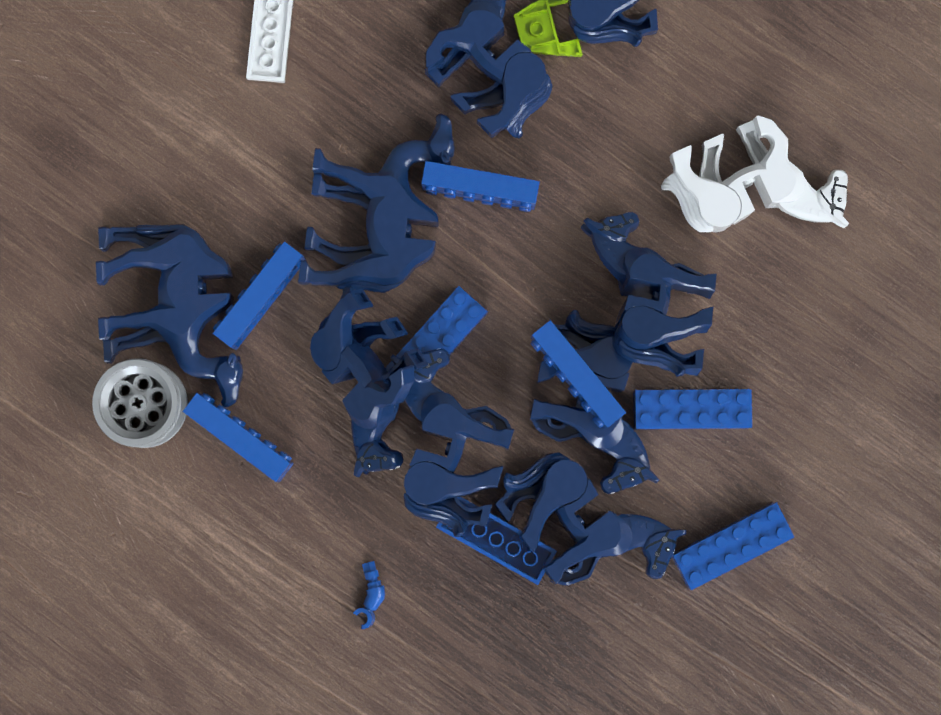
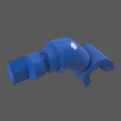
(374, 596)

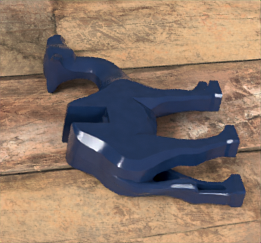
(390, 212)
(182, 299)

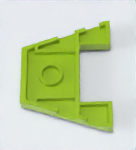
(538, 30)

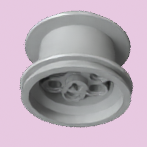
(109, 397)

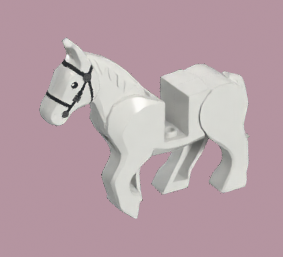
(716, 205)

